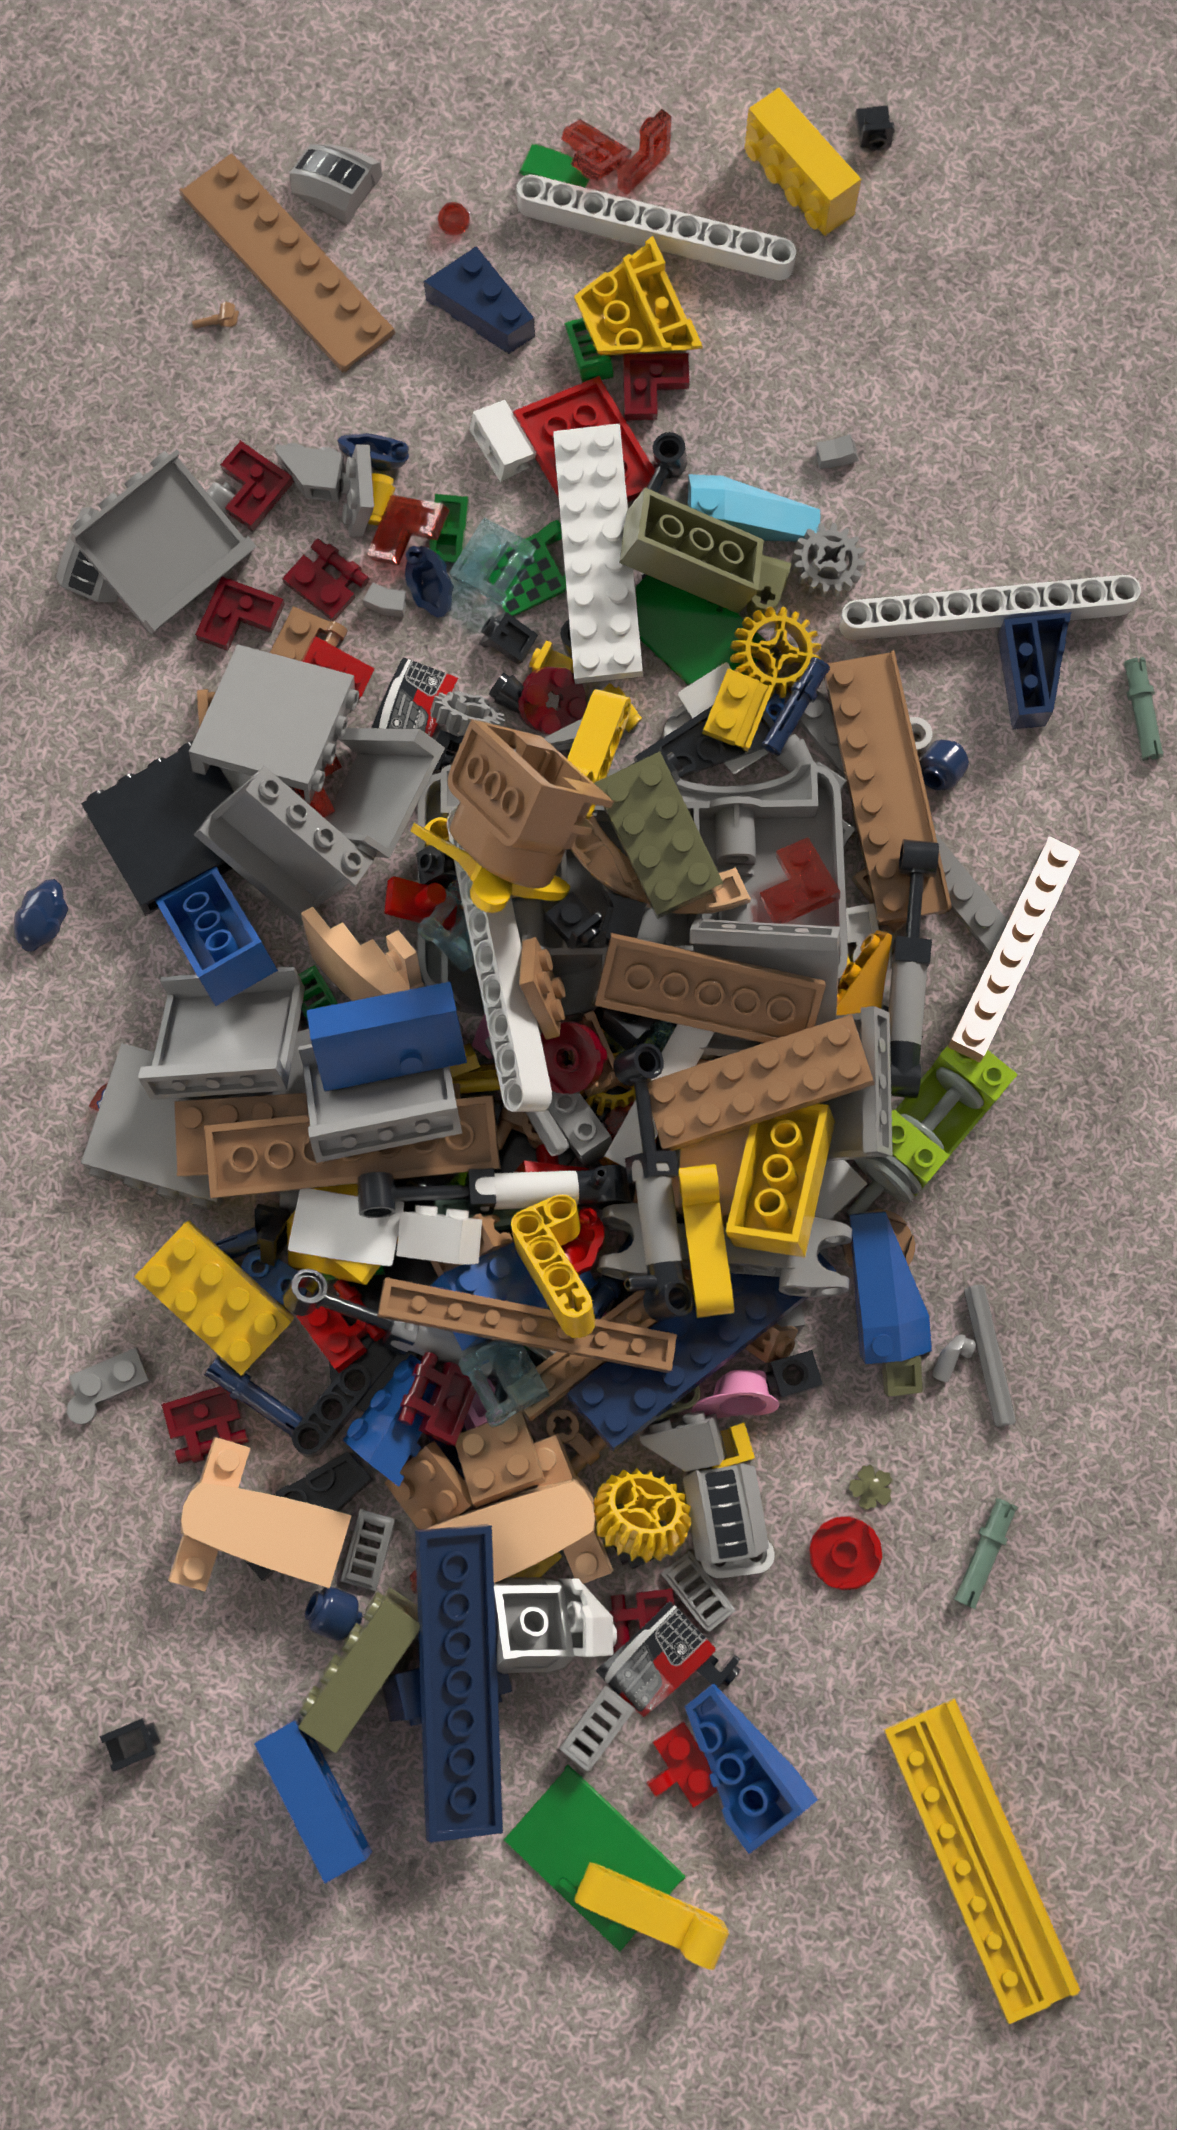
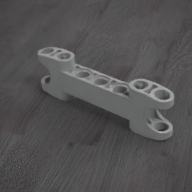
(797, 1274)

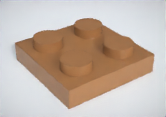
(541, 987)
(499, 1459)
(431, 1489)

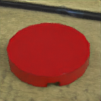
(837, 1545)

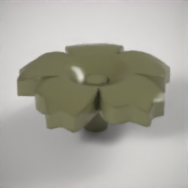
(871, 1487)

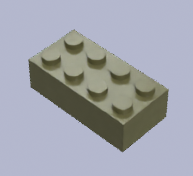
(691, 551)
(659, 836)
(360, 1672)

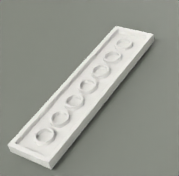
(592, 525)

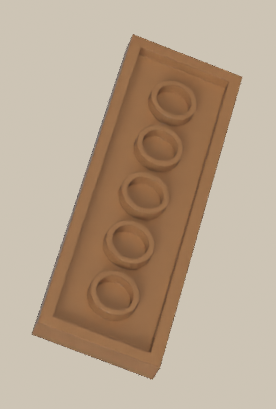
(706, 991)
(759, 1083)

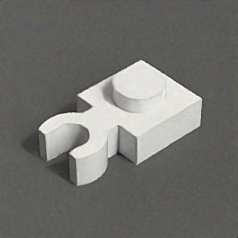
(860, 923)

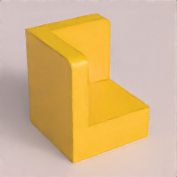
(736, 1445)

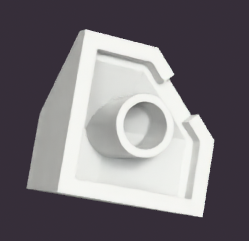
(589, 1621)

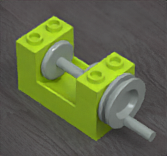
(930, 1128)

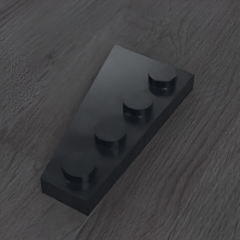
(701, 751)
(328, 1487)

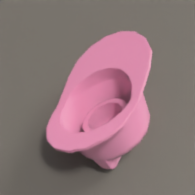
(739, 1394)

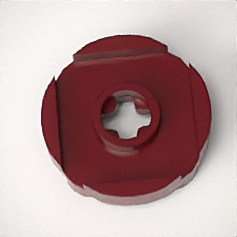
(535, 695)
(588, 1058)

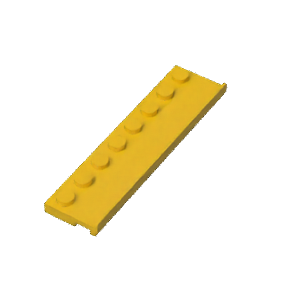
(981, 1861)

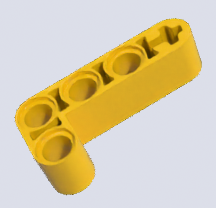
(599, 735)
(539, 1236)
(706, 1240)
(654, 1913)

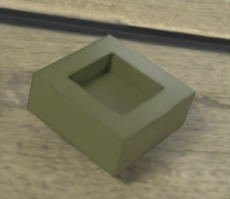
(902, 1377)

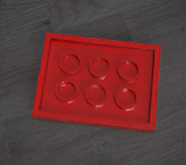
(582, 407)

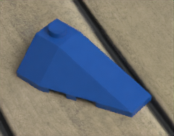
(888, 1304)
(752, 1777)

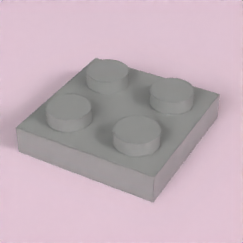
(359, 490)

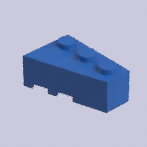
(379, 1434)

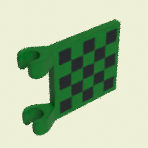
(537, 578)

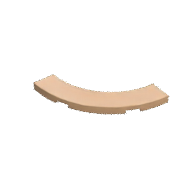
(614, 871)

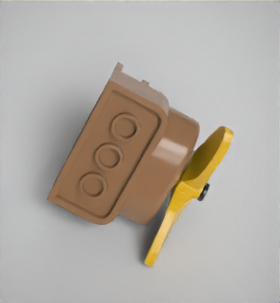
(514, 814)

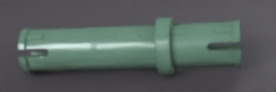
(1141, 695)
(986, 1552)

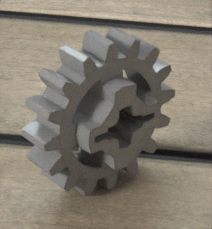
(828, 545)
(459, 708)

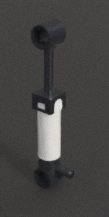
(493, 1191)

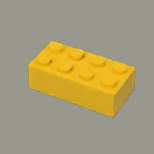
(801, 162)
(781, 1181)
(214, 1297)

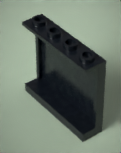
(152, 824)

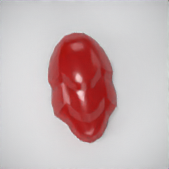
(584, 1248)

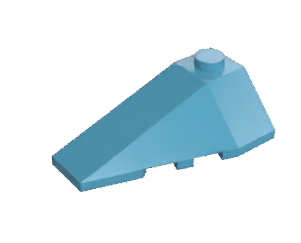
(751, 508)

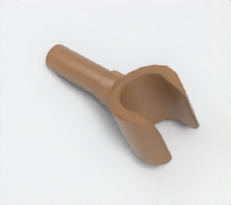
(227, 317)

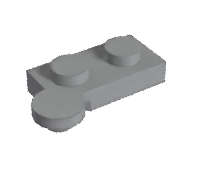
(103, 1383)

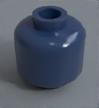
(943, 764)
(332, 1613)

